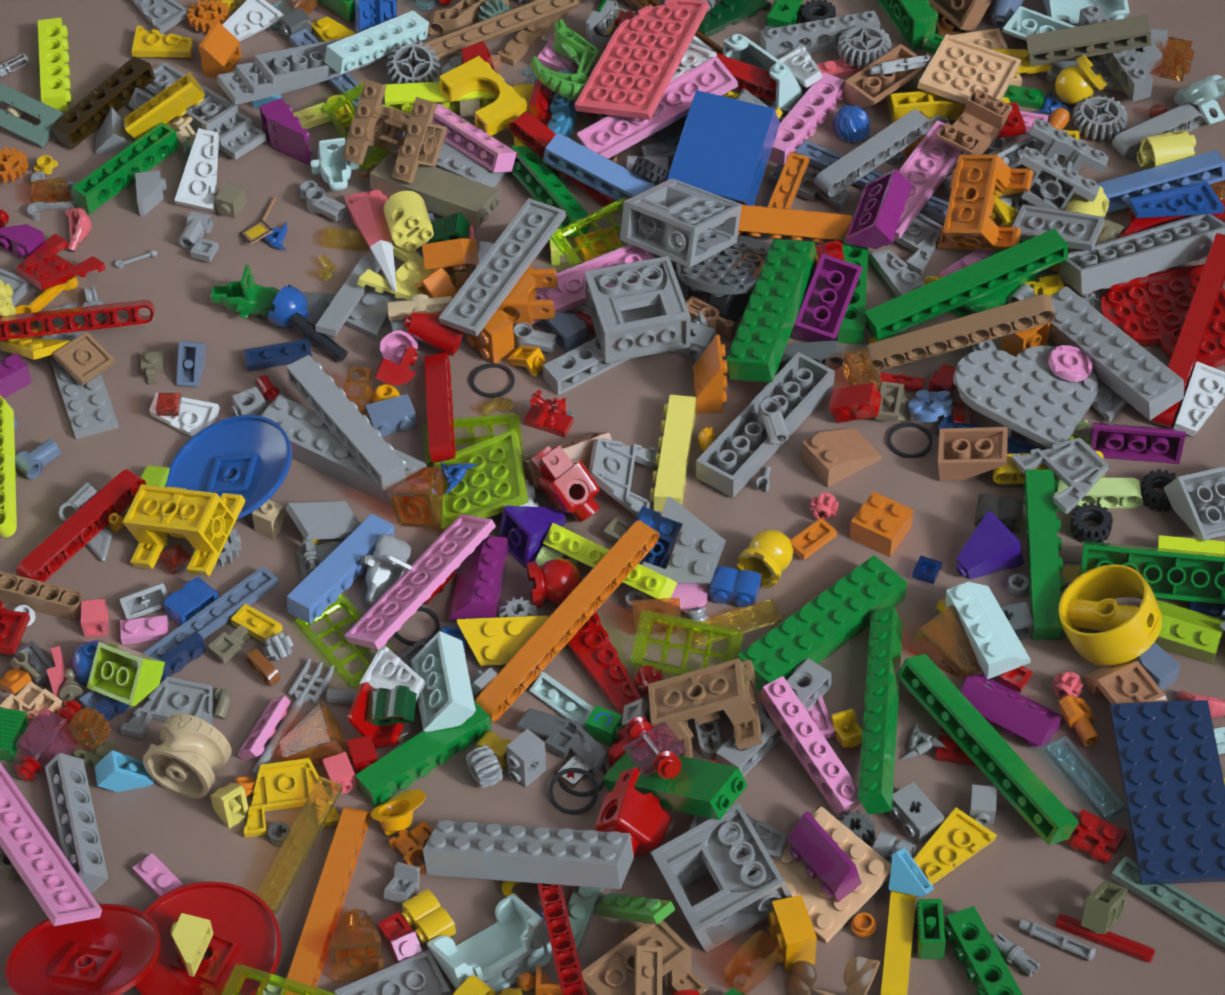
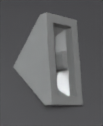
(143, 601)

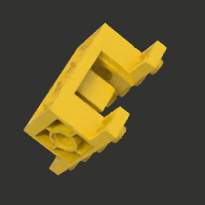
(182, 513)

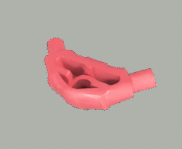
(79, 226)
(1216, 705)

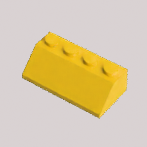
(165, 106)

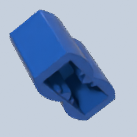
(735, 586)
(190, 600)

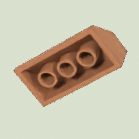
(868, 89)
(575, 450)

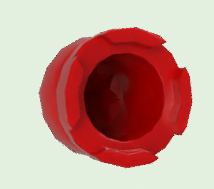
(552, 580)

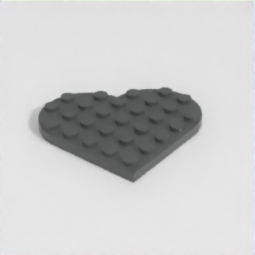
(729, 271)

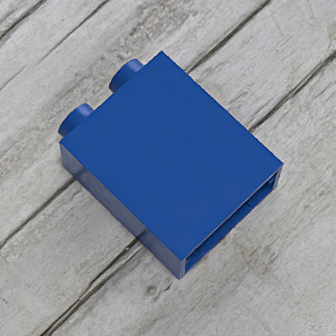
(725, 146)

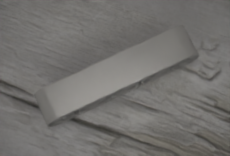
(1181, 118)

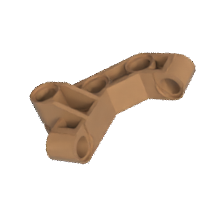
(455, 18)

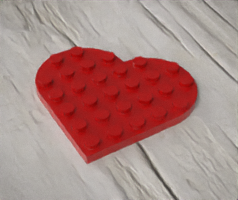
(1155, 309)

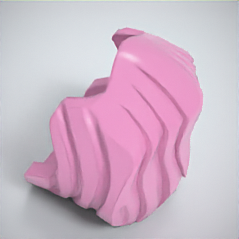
(394, 345)

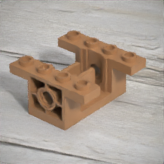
(384, 128)
(705, 693)
(615, 970)

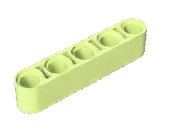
(1111, 493)

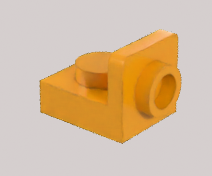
(528, 357)

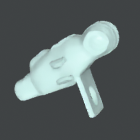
(1205, 95)
(331, 165)

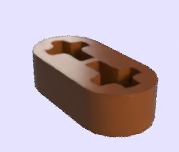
(262, 667)

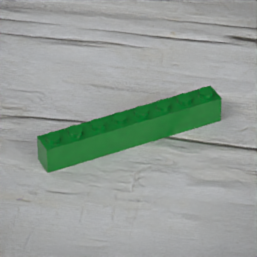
(1042, 553)

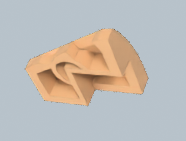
(32, 700)

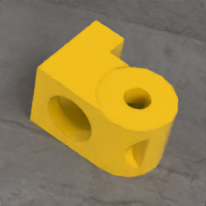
(497, 745)

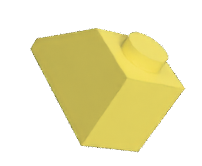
(230, 804)
(191, 940)

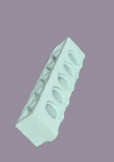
(375, 42)

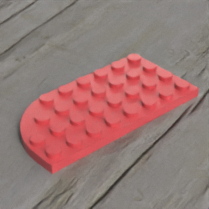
(642, 60)

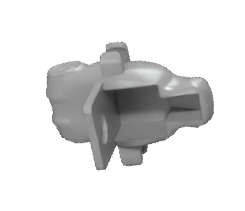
(385, 566)

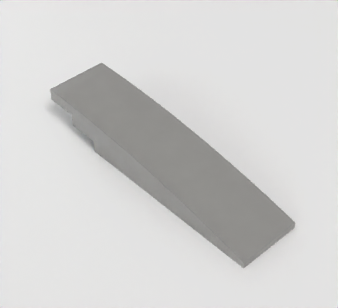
(279, 73)
(213, 114)

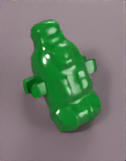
(245, 296)

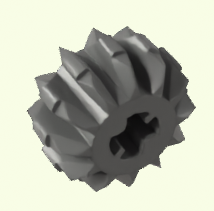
(859, 825)

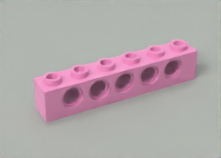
(806, 116)
(474, 141)
(810, 746)

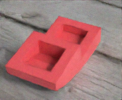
(56, 673)

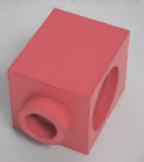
(94, 617)
(339, 770)

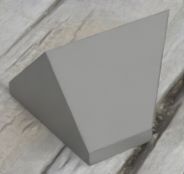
(112, 135)

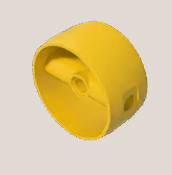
(1092, 605)

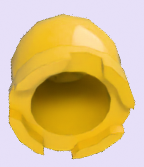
(1078, 82)
(768, 555)

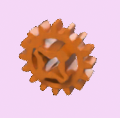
(206, 13)
(12, 164)

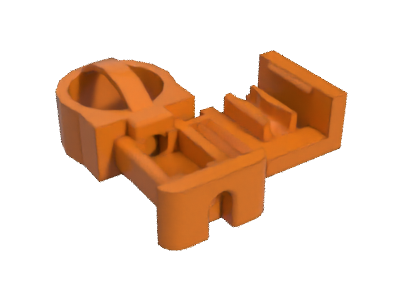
(413, 845)

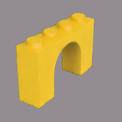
(479, 76)

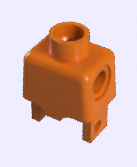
(521, 302)

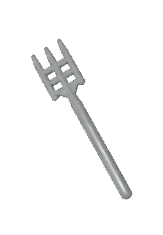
(301, 697)

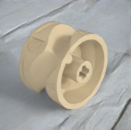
(187, 756)

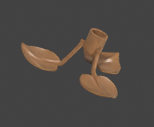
(857, 977)

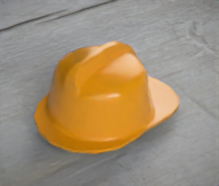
(398, 812)

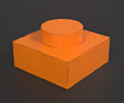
(15, 680)

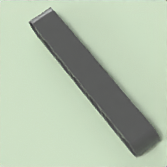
(825, 352)

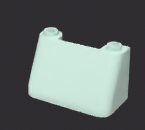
(1069, 10)
(744, 50)
(498, 952)

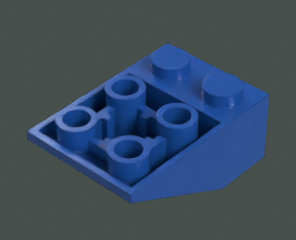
(668, 536)

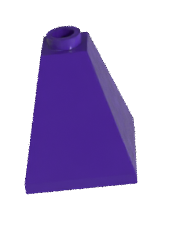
(527, 529)
(989, 550)

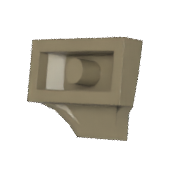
(893, 403)

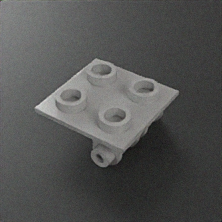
(312, 556)

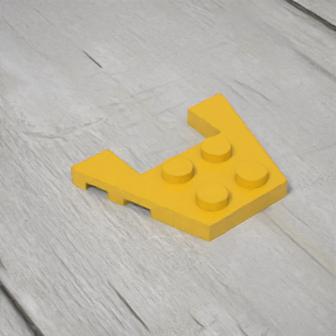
(282, 787)

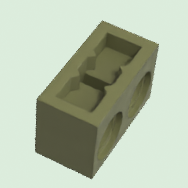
(1104, 907)

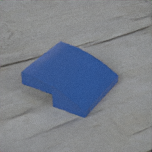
(373, 12)

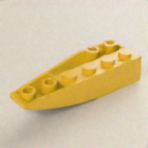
(929, 103)

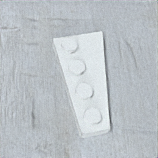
(200, 174)

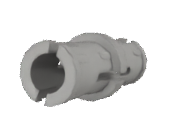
(1016, 955)

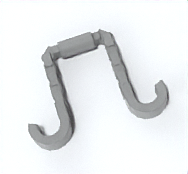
(41, 206)

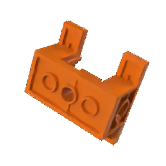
(972, 203)

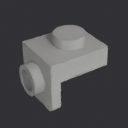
(404, 883)

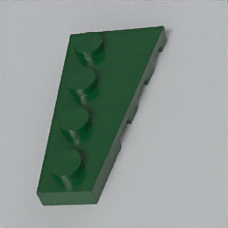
(730, 12)

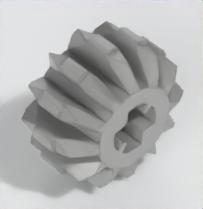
(517, 608)
(484, 767)

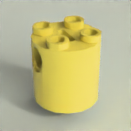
(1165, 149)
(1082, 205)
(408, 220)

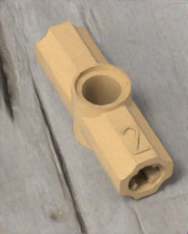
(418, 303)

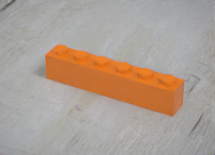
(794, 223)

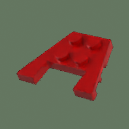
(48, 269)

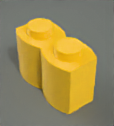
(427, 917)

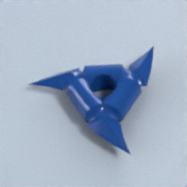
(1056, 103)
(280, 235)
(459, 470)

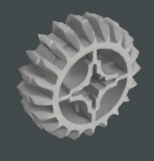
(863, 45)
(397, 63)
(1099, 117)

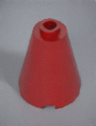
(429, 330)

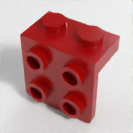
(381, 735)

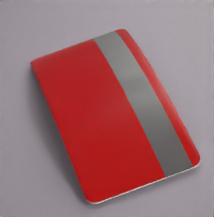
(961, 412)

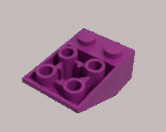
(285, 131)

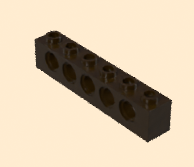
(93, 109)

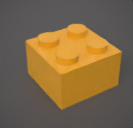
(792, 931)

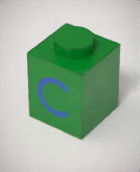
(603, 725)

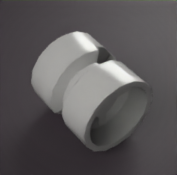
(887, 845)

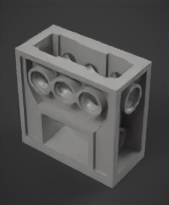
(680, 222)
(640, 315)
(714, 850)

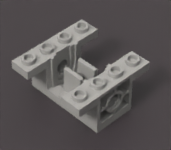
(1058, 177)

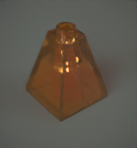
(419, 499)
(946, 644)
(314, 738)
(355, 947)

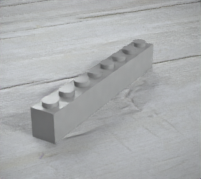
(347, 422)

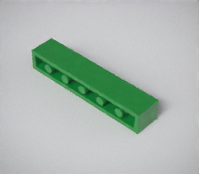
(418, 758)

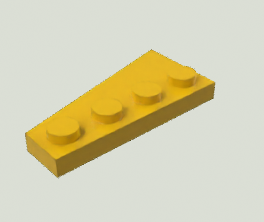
(952, 845)

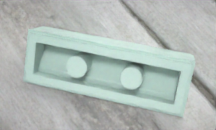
(561, 699)

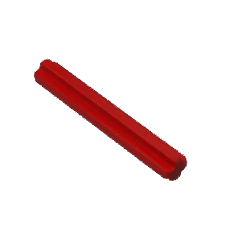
(1109, 939)

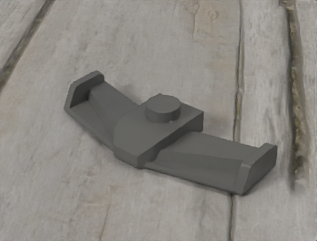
(808, 189)
(563, 737)

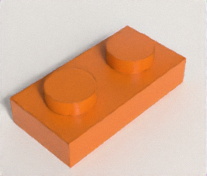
(813, 538)

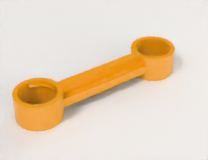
(46, 297)

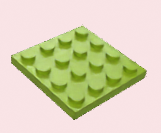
(490, 484)

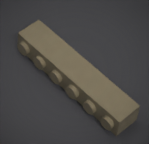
(1089, 40)

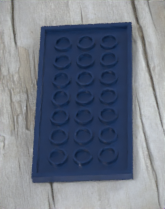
(1172, 790)

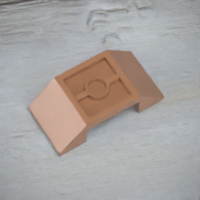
(977, 125)
(1124, 684)

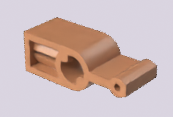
(711, 314)

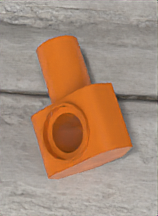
(1079, 717)

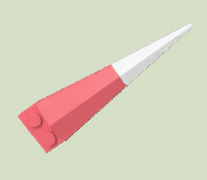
(368, 215)

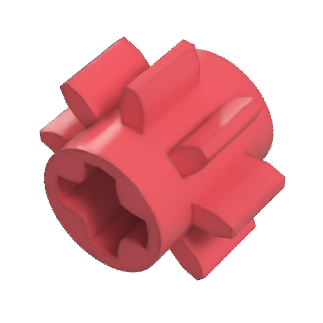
(824, 506)
(1067, 685)

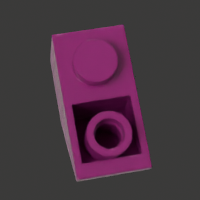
(21, 240)

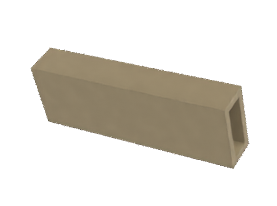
(441, 190)

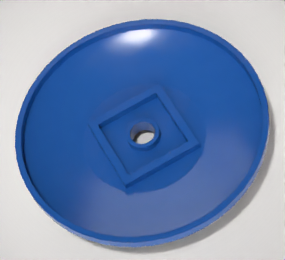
(240, 445)

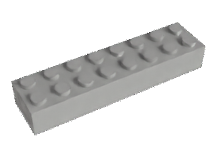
(1141, 253)
(1115, 356)
(745, 443)
(321, 449)
(529, 854)

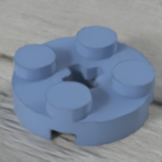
(930, 405)

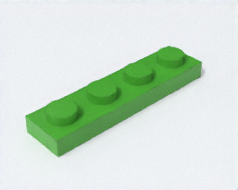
(634, 908)

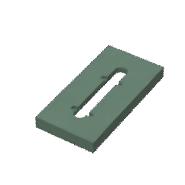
(32, 133)

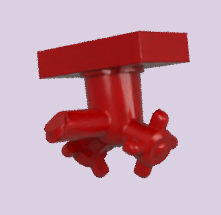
(547, 415)

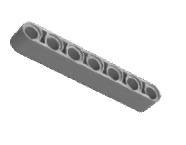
(873, 153)

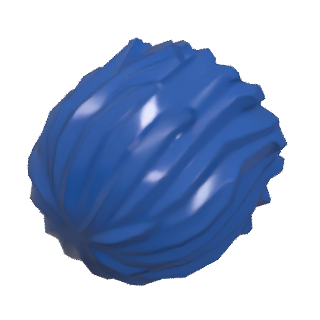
(851, 123)

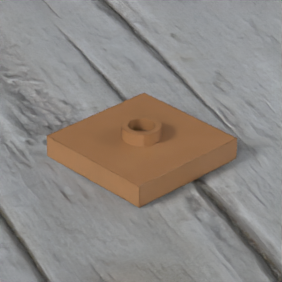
(84, 358)

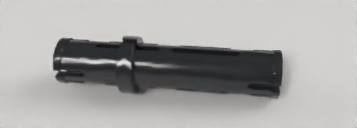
(320, 339)

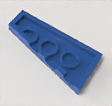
(1180, 201)

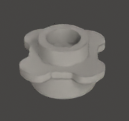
(304, 187)

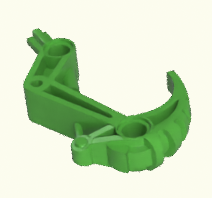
(577, 50)

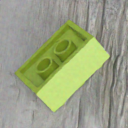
(1189, 632)
(124, 673)

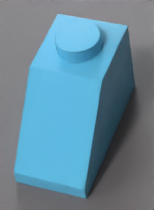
(121, 773)

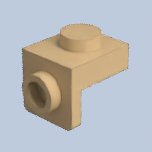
(183, 129)

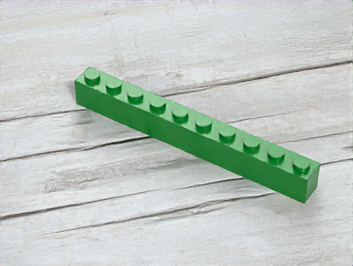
(966, 285)
(880, 711)
(987, 749)

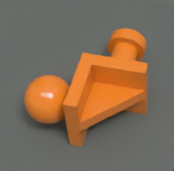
(543, 983)

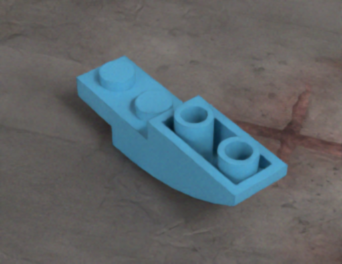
(563, 116)

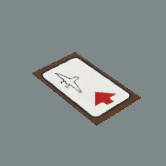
(573, 778)

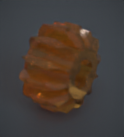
(89, 727)

